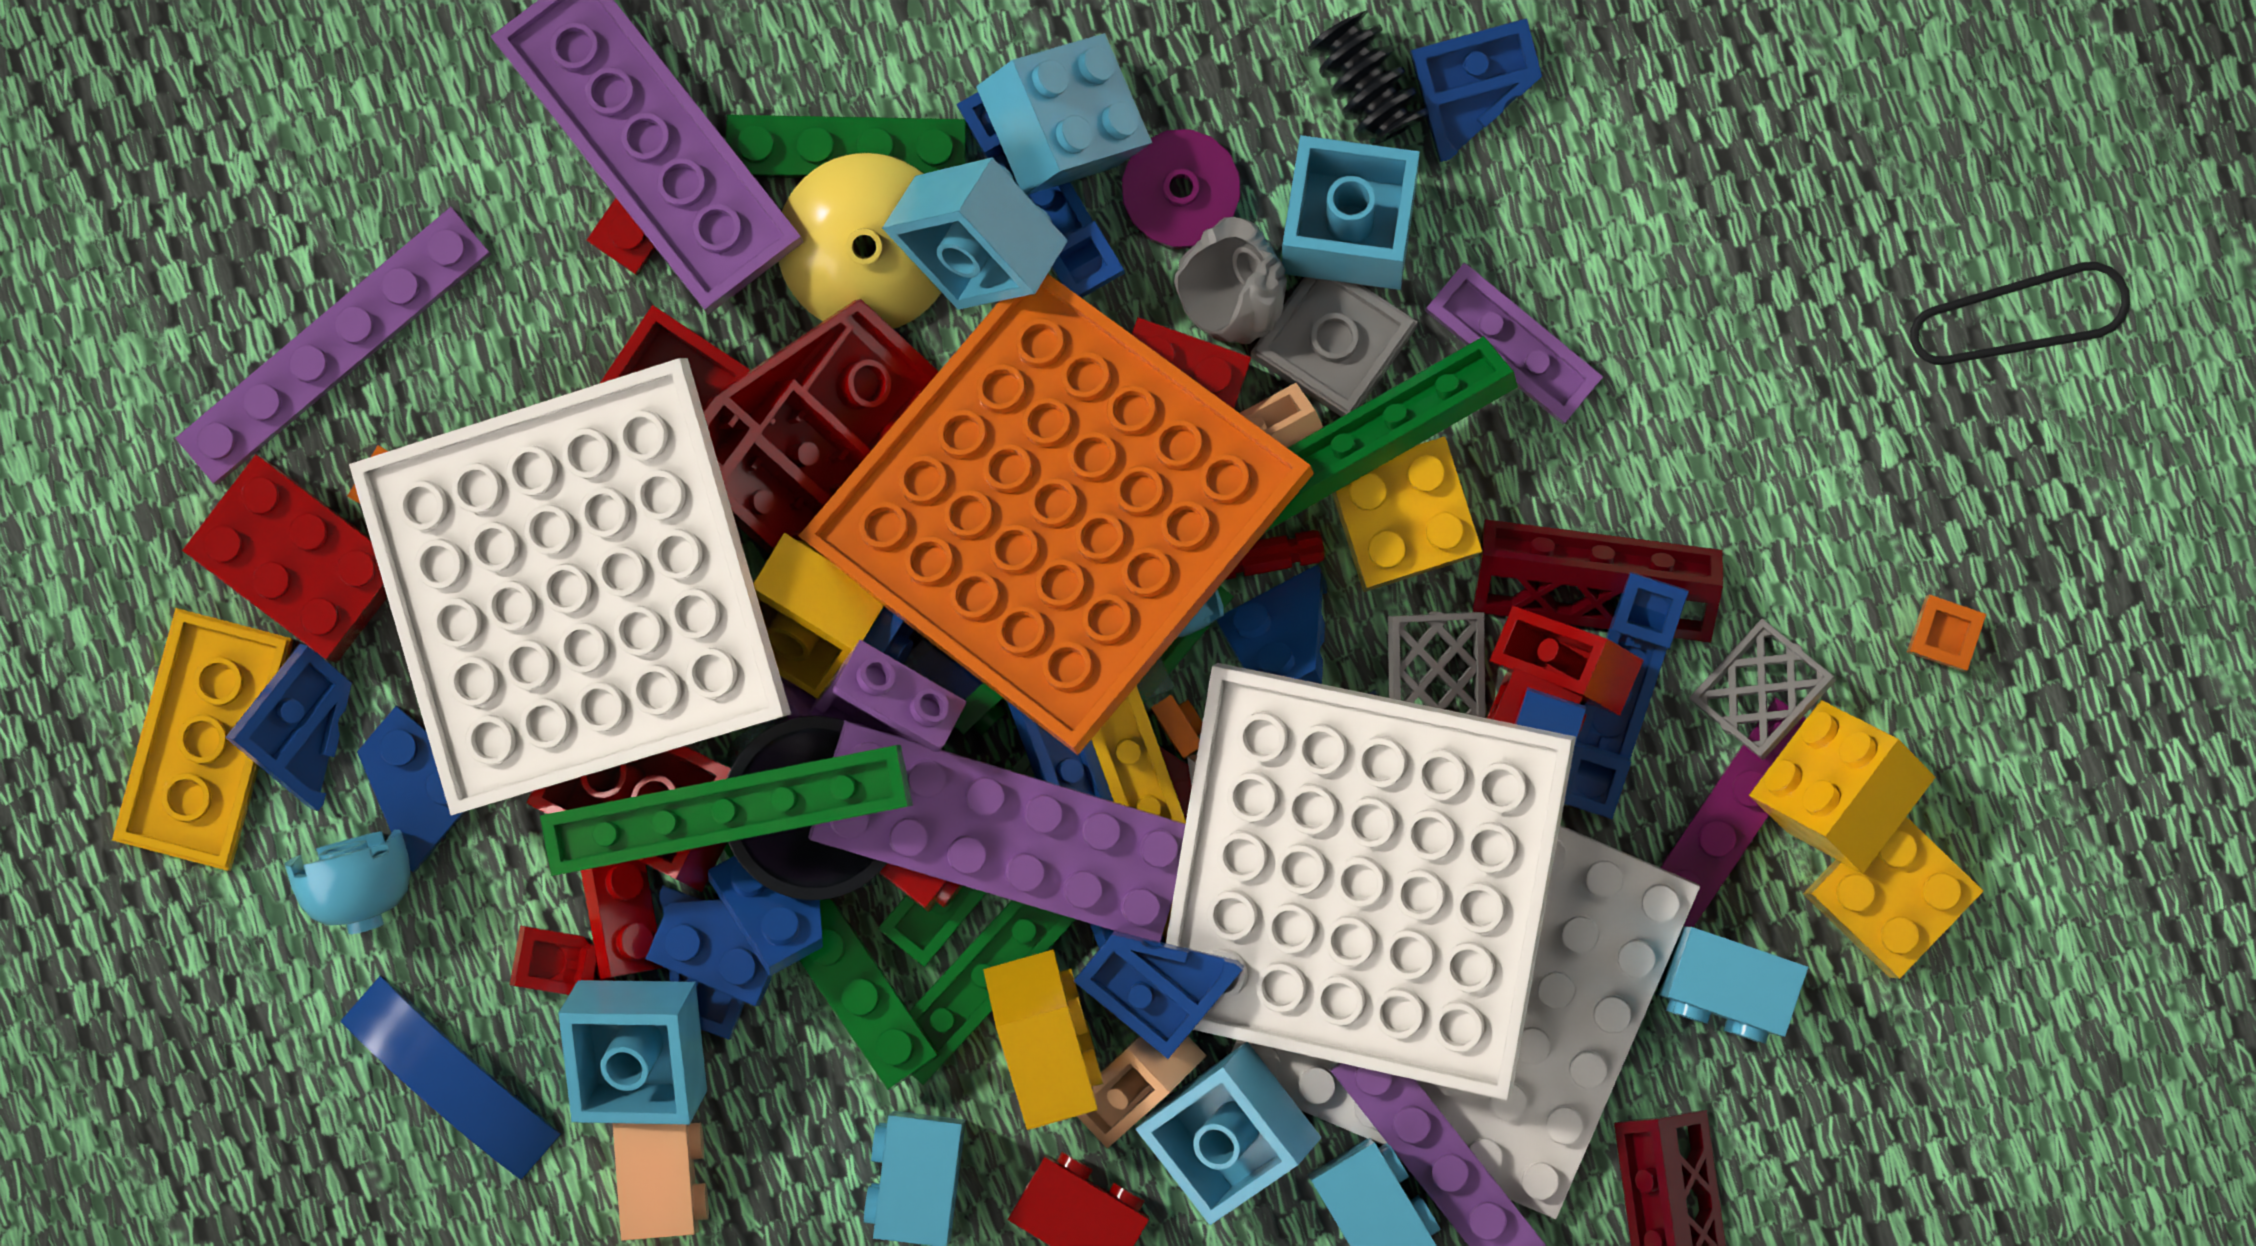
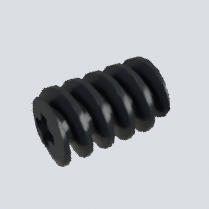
(1365, 80)

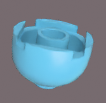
(352, 880)

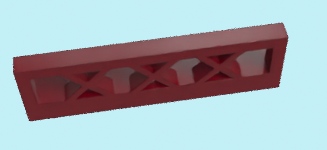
(1598, 567)
(1660, 1179)

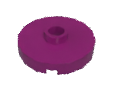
(1174, 155)

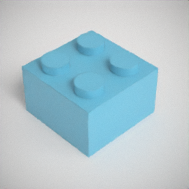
(1063, 114)
(1350, 212)
(975, 233)
(1732, 982)
(633, 1052)
(1228, 1133)
(917, 1178)
(1369, 1202)

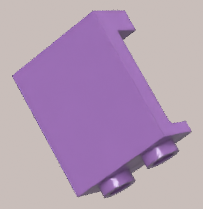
(889, 698)

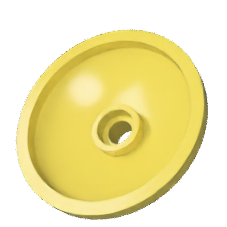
(829, 211)

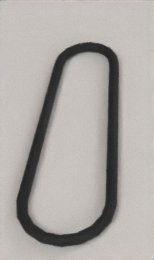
(2028, 345)

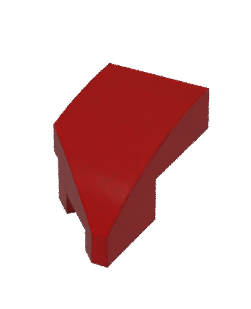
(553, 961)

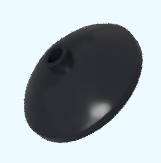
(788, 858)

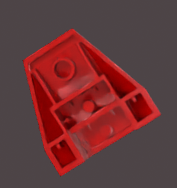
(810, 419)

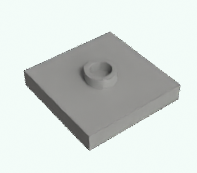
(1334, 342)

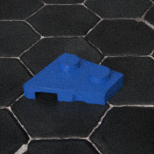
(709, 947)

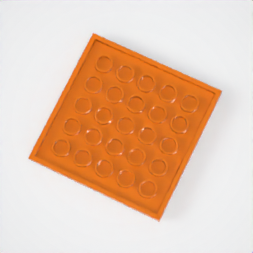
(1056, 508)

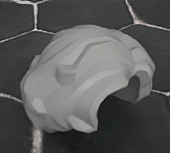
(1232, 282)

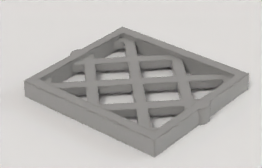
(1476, 663)
(1791, 717)

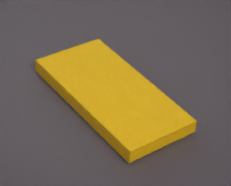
(186, 778)

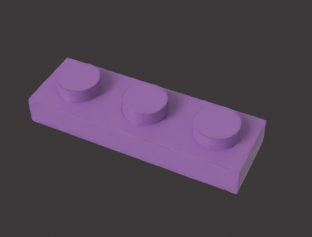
(1541, 363)

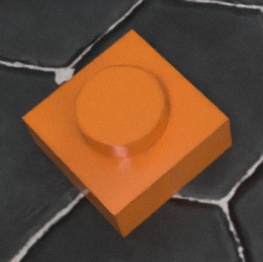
(1946, 633)
(1180, 724)

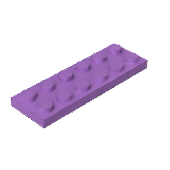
(649, 144)
(1018, 838)

